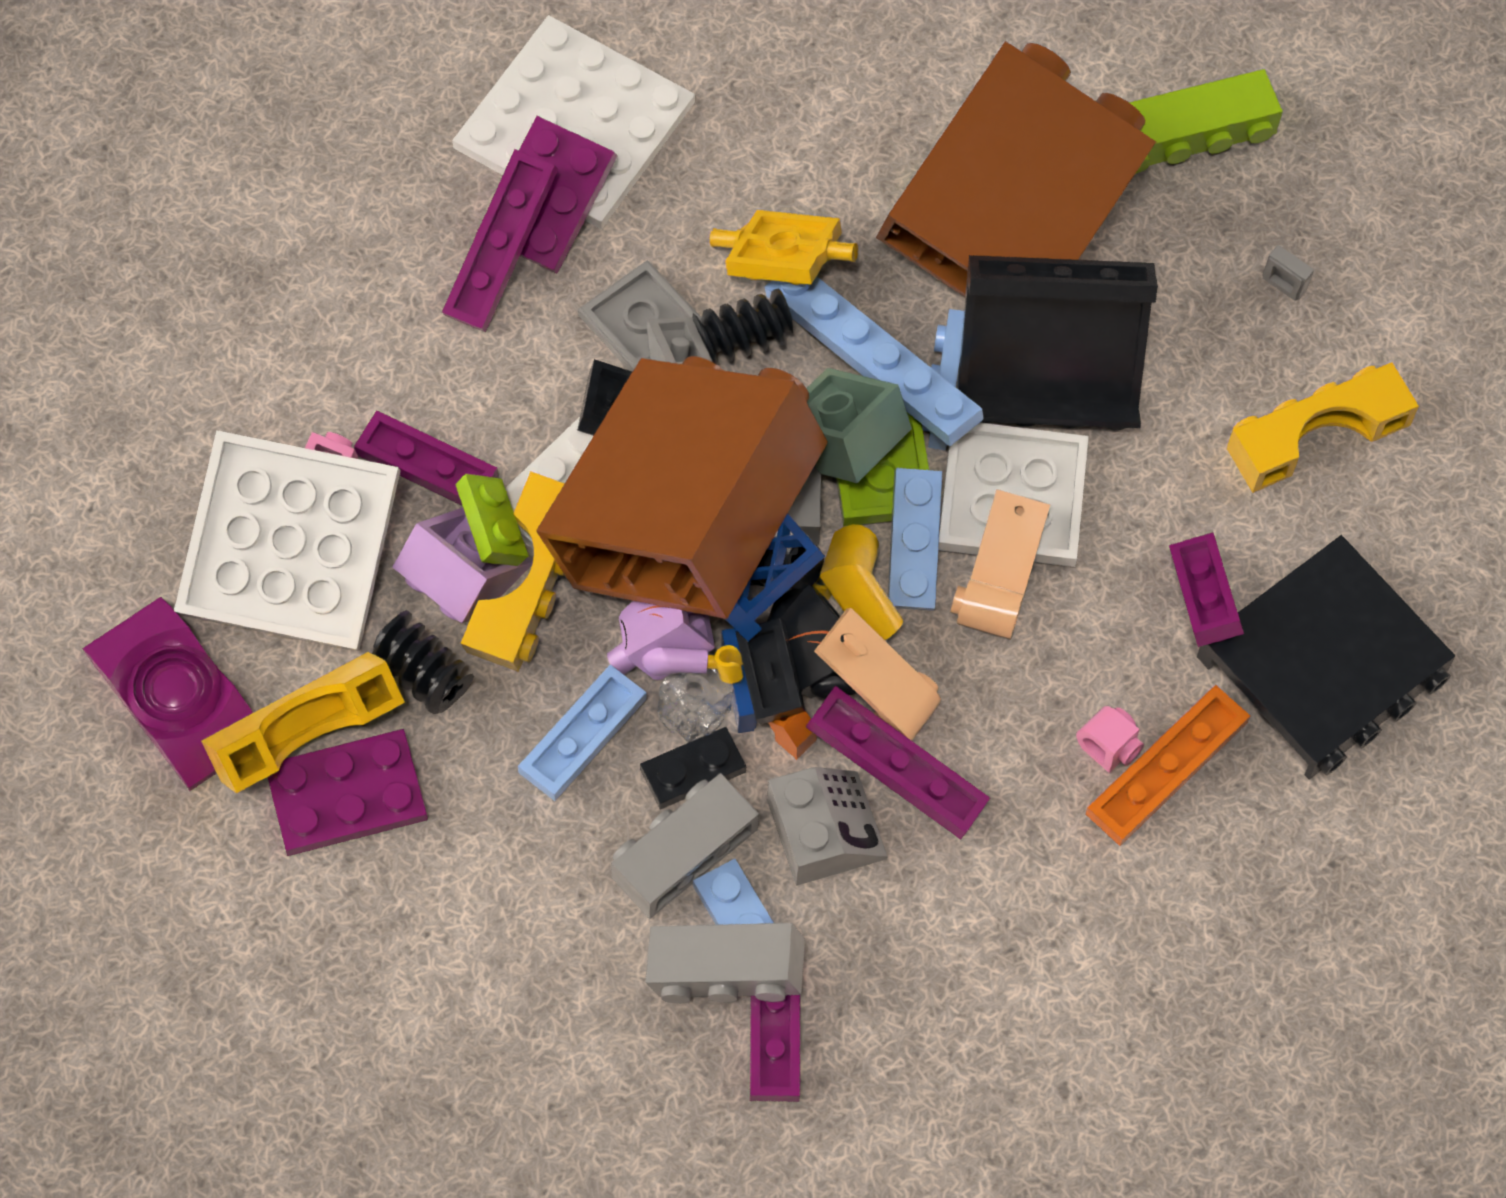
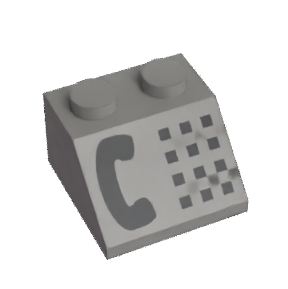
(824, 822)

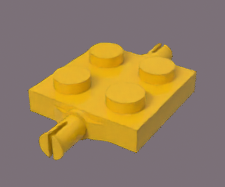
(783, 246)

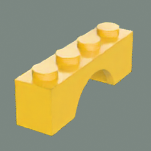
(1370, 403)
(506, 626)
(338, 699)

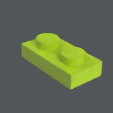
(491, 520)

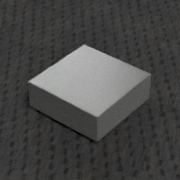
(1287, 273)

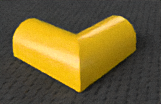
(851, 581)

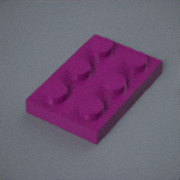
(578, 181)
(346, 792)

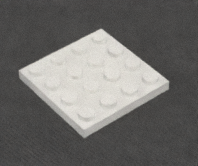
(586, 92)
(287, 540)

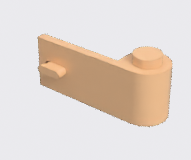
(1002, 565)
(879, 674)

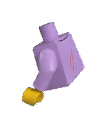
(671, 642)

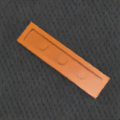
(1167, 765)

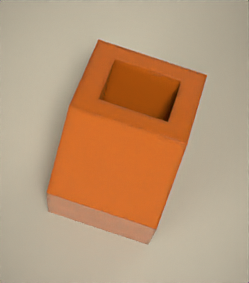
(793, 734)

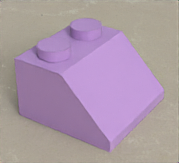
(446, 566)

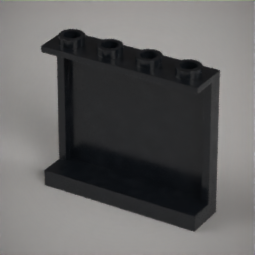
(1056, 340)
(1331, 656)

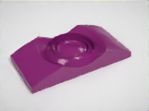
(168, 686)

